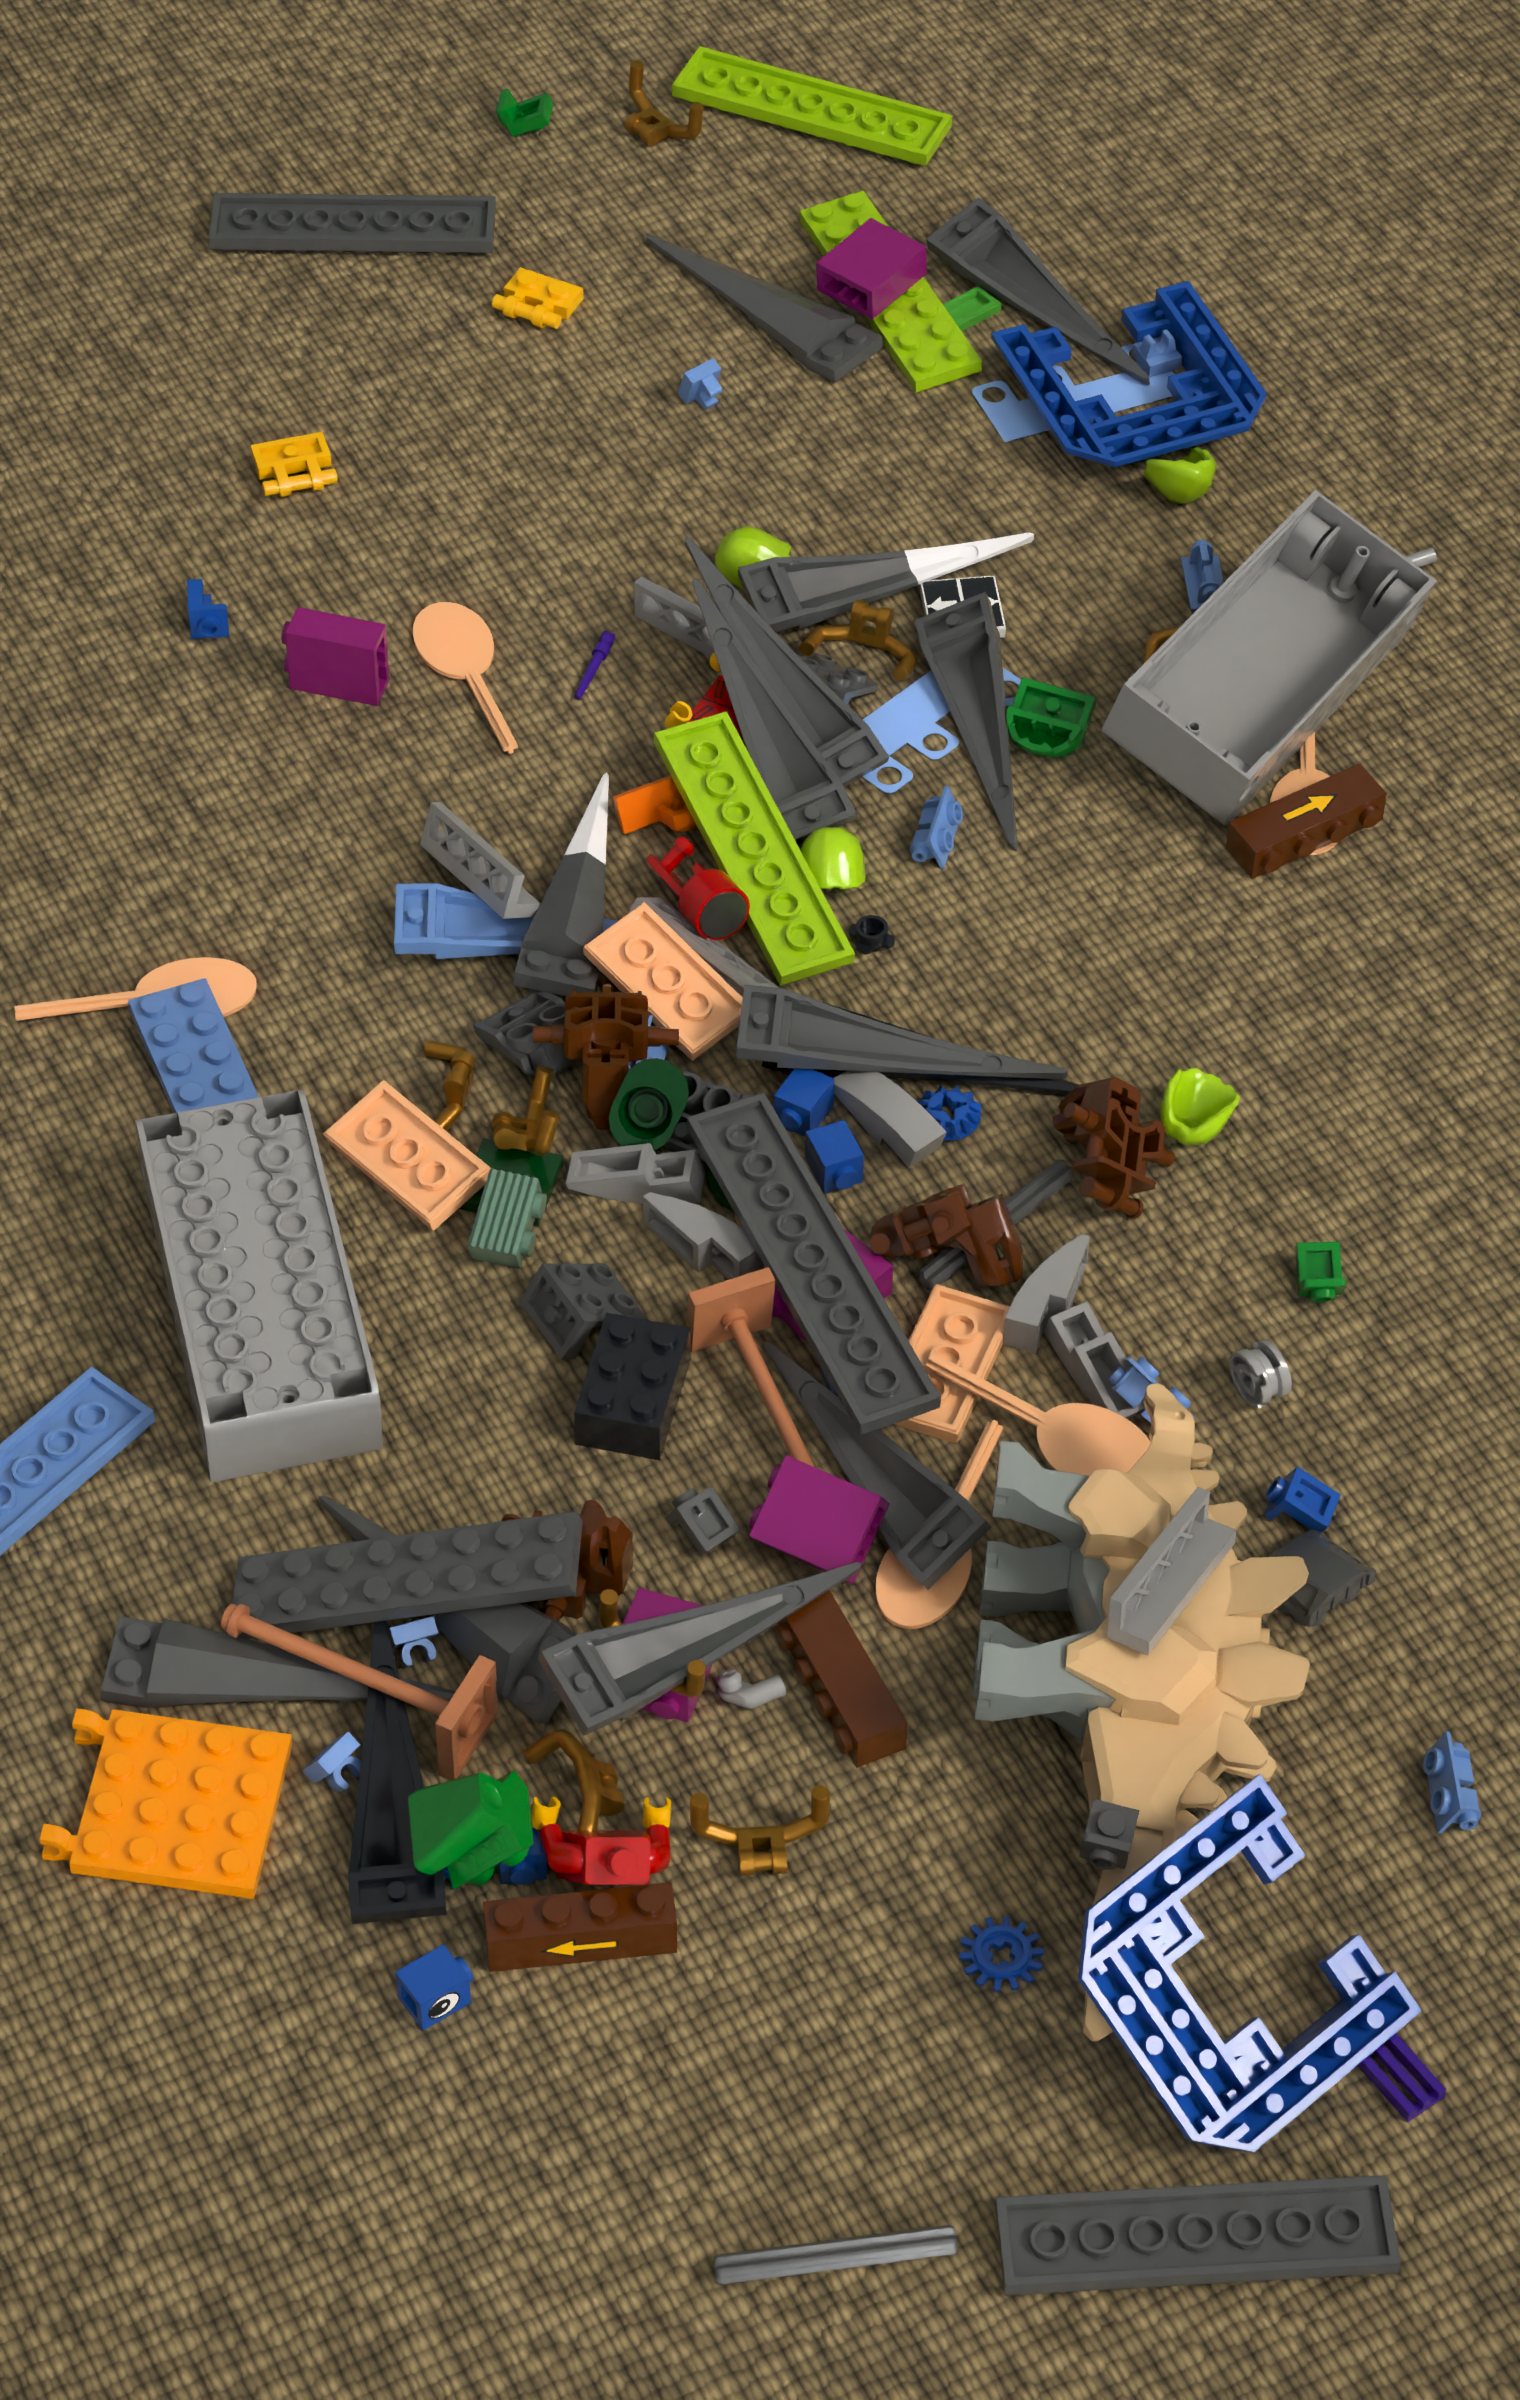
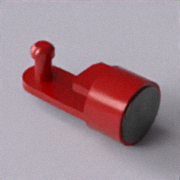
(708, 899)

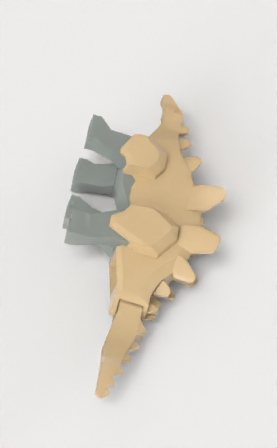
(1151, 1723)

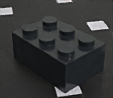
(632, 1386)

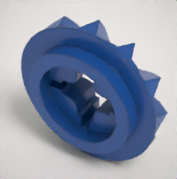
(966, 1111)

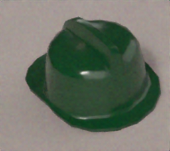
(649, 1103)

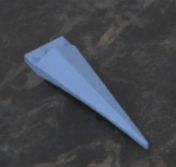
(454, 924)

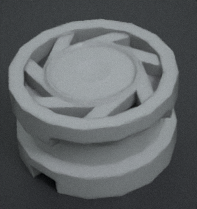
(1260, 1373)

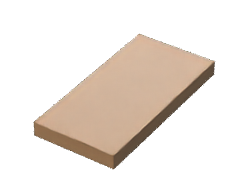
(680, 986)
(408, 1155)
(965, 1333)

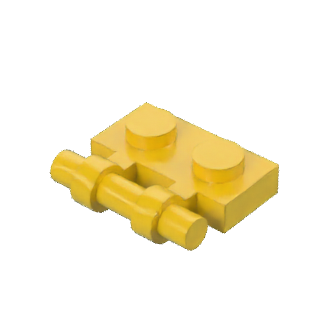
(538, 298)
(291, 456)

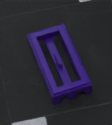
(1415, 2067)

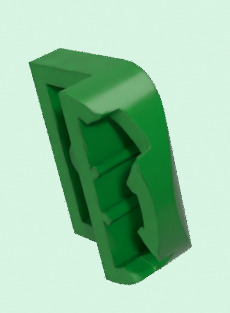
(1048, 718)

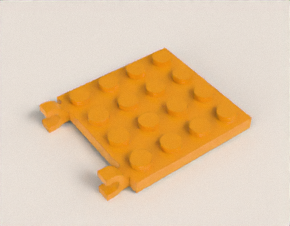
(175, 1803)

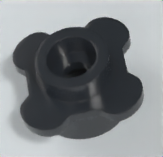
(871, 934)

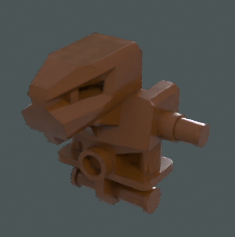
(605, 1034)
(1117, 1146)
(955, 1222)
(603, 1560)

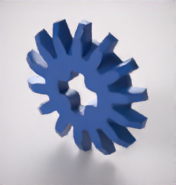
(997, 1937)

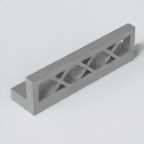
(671, 615)
(476, 864)
(721, 959)
(1168, 1575)

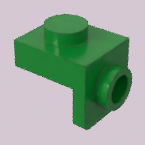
(525, 115)
(1319, 1270)

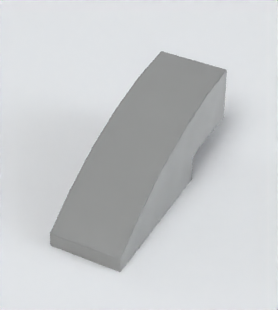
(889, 1114)
(634, 1171)
(700, 1235)
(1045, 1294)
(1090, 1356)

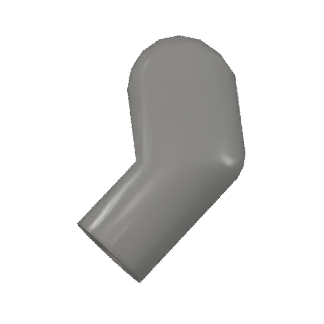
(748, 1695)

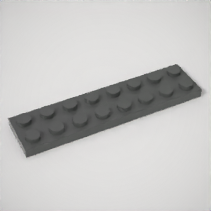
(352, 222)
(412, 1574)
(1196, 2235)

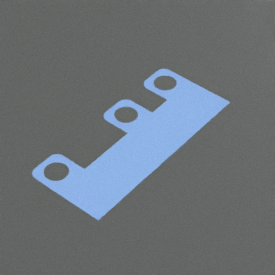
(1021, 418)
(909, 720)

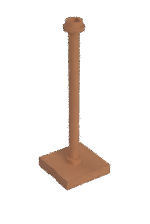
(735, 1311)
(460, 1721)

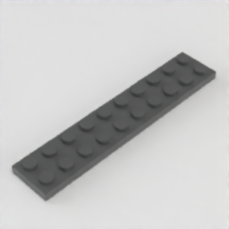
(813, 1264)

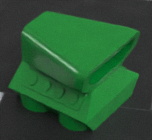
(470, 1826)

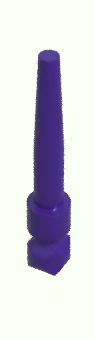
(599, 653)

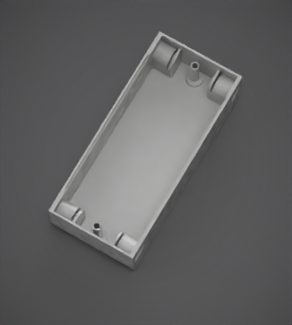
(1268, 657)
(259, 1286)

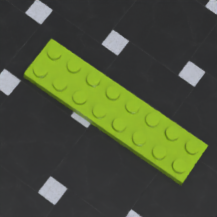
(812, 105)
(916, 325)
(754, 847)

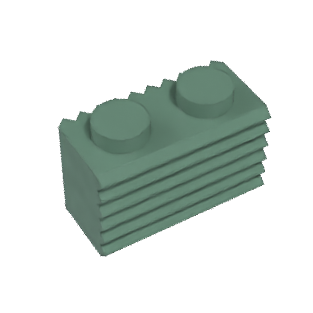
(506, 1218)

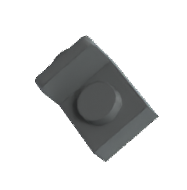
(703, 1519)
(1108, 1835)

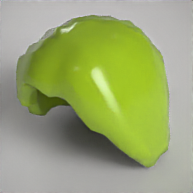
(1182, 479)
(745, 547)
(834, 858)
(1196, 1106)

